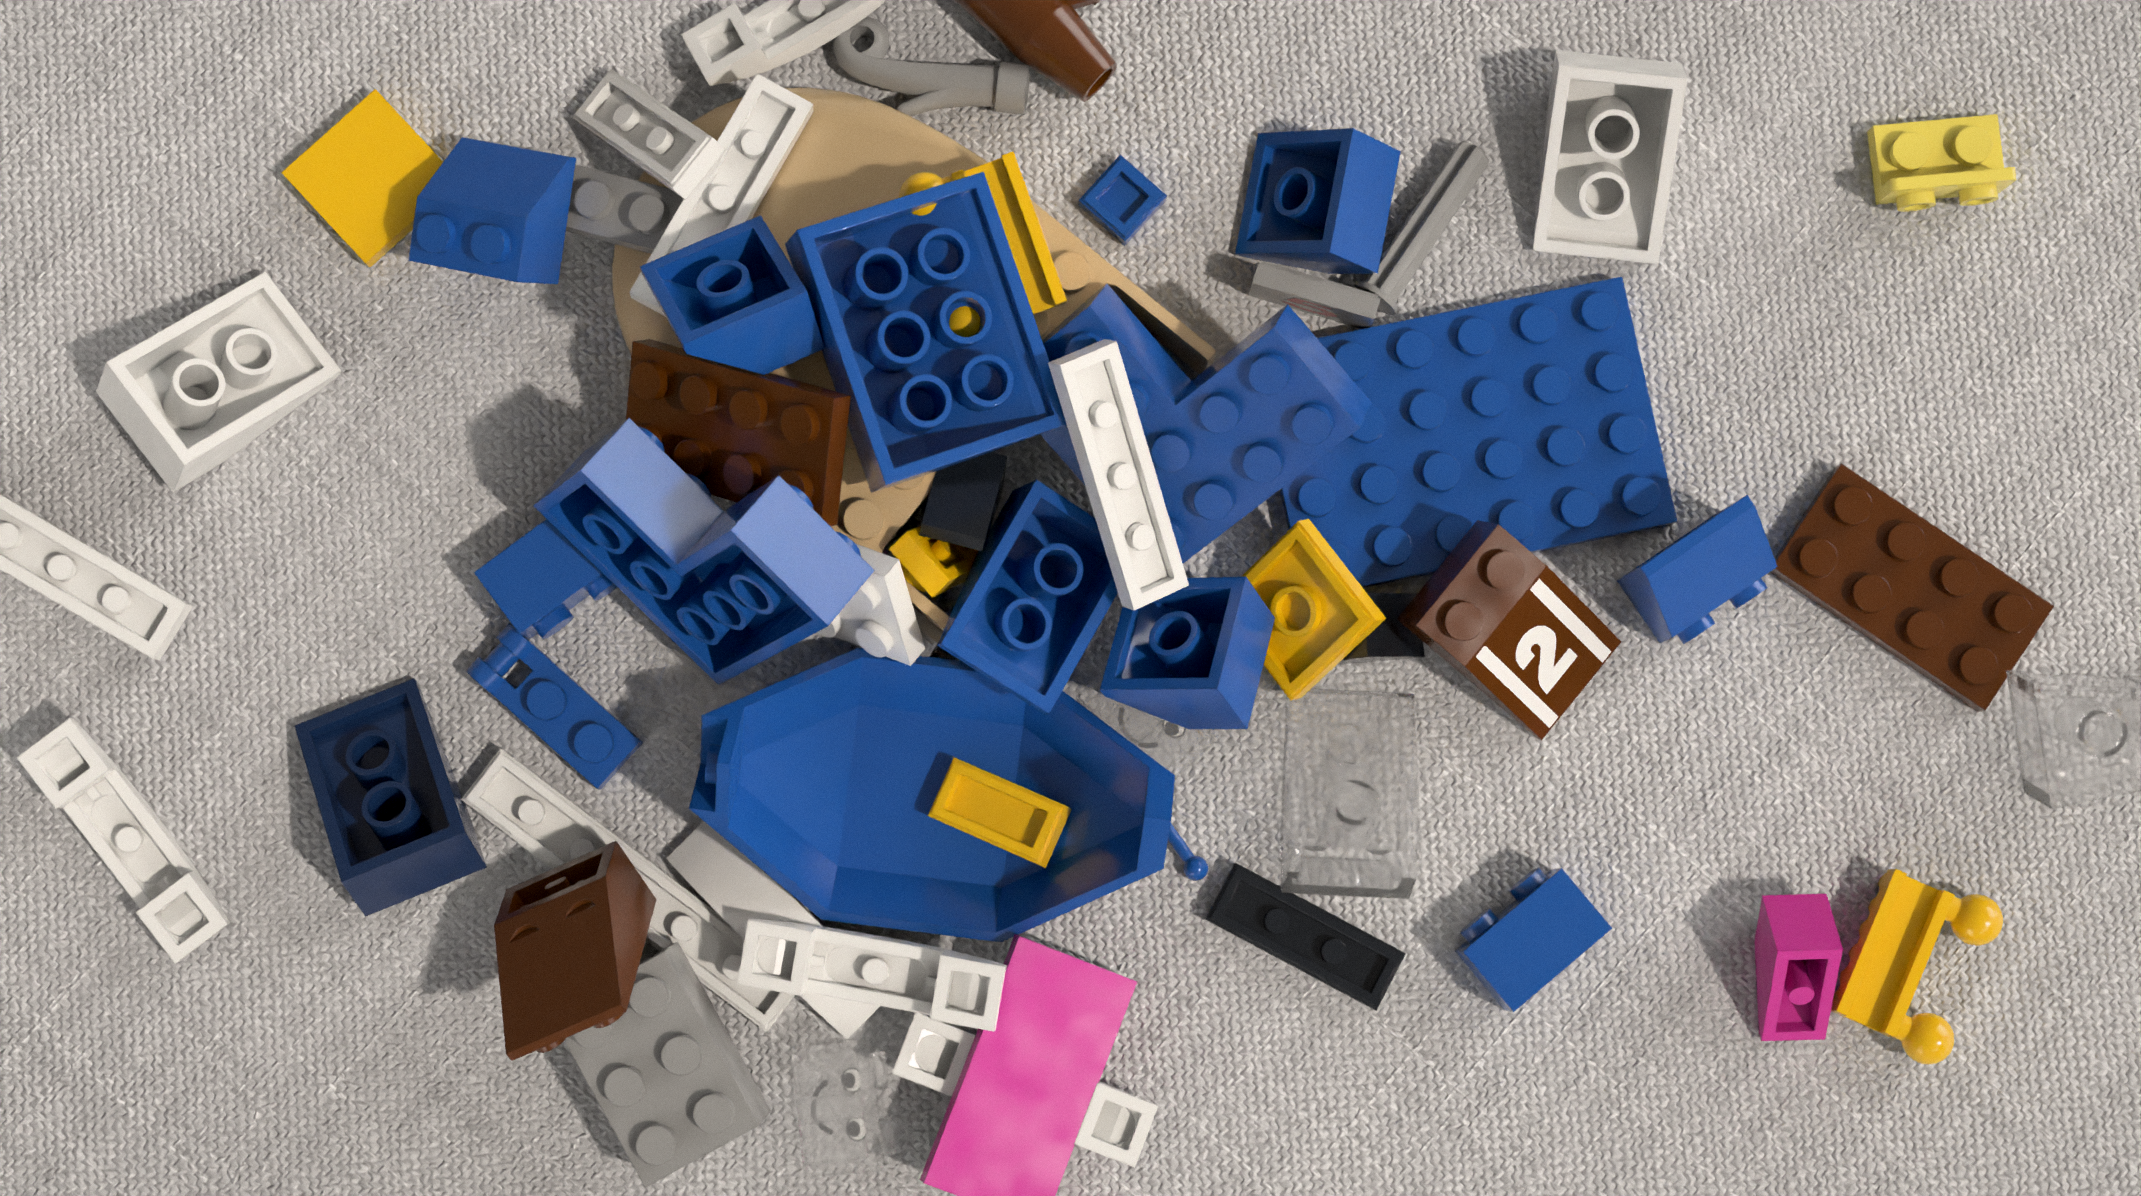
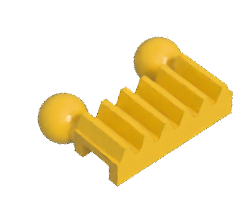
(1021, 229)
(1893, 956)

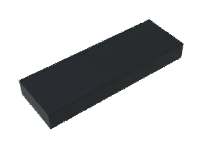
(1305, 936)

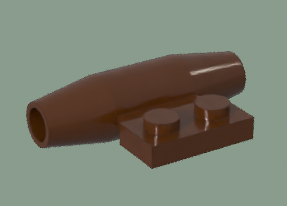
(1049, 40)

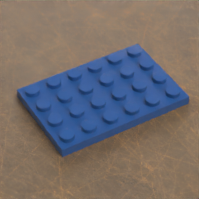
(1491, 416)

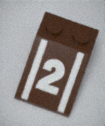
(1510, 627)

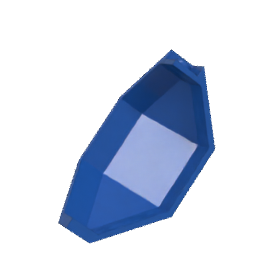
(843, 761)

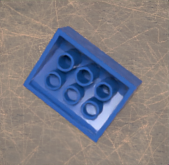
(884, 309)

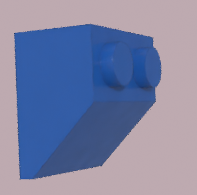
(1318, 200)
(495, 212)
(736, 300)
(1701, 572)
(1192, 654)

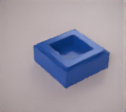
(1122, 200)

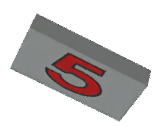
(1314, 295)

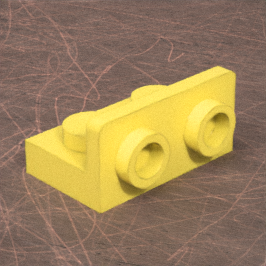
(1938, 161)

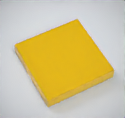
(366, 176)
(1315, 606)

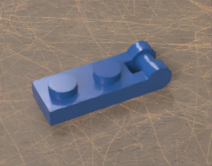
(556, 708)

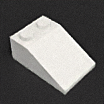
(1608, 156)
(215, 380)

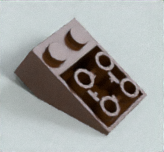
(570, 948)

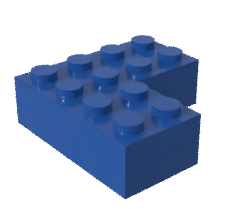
(1234, 427)
(710, 578)

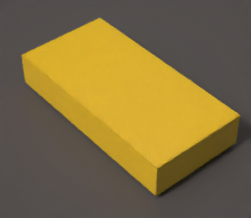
(999, 812)

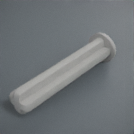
(1425, 225)

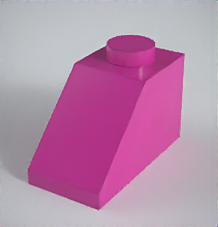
(1795, 966)

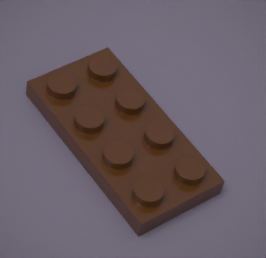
(740, 425)
(1910, 588)

